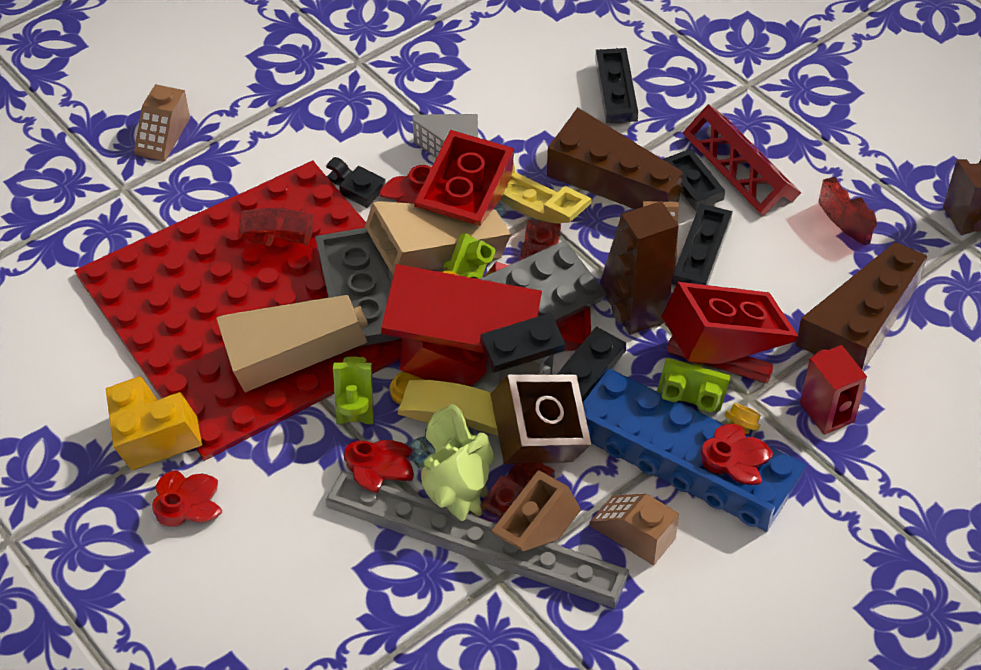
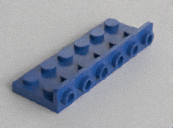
(667, 443)

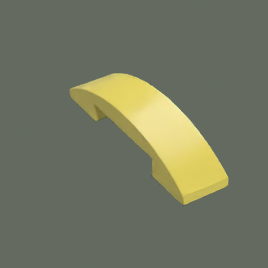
(542, 202)
(425, 397)

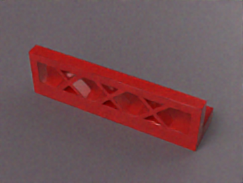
(750, 154)

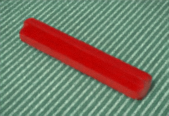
(746, 366)

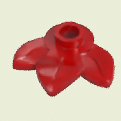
(406, 188)
(735, 454)
(378, 462)
(185, 499)

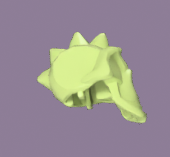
(460, 465)

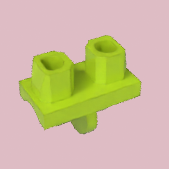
(470, 257)
(693, 385)
(353, 391)

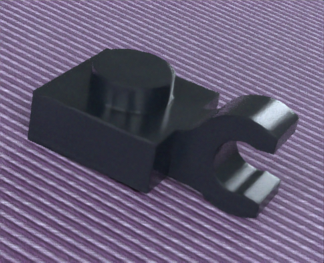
(357, 185)

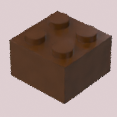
(540, 419)

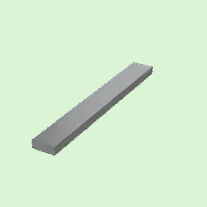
(474, 539)

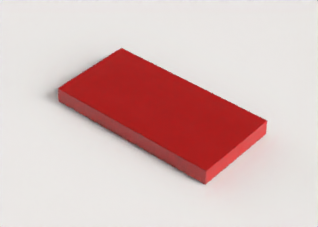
(453, 307)

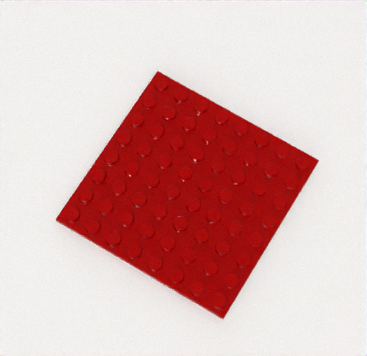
(176, 282)

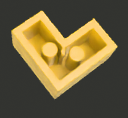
(149, 428)

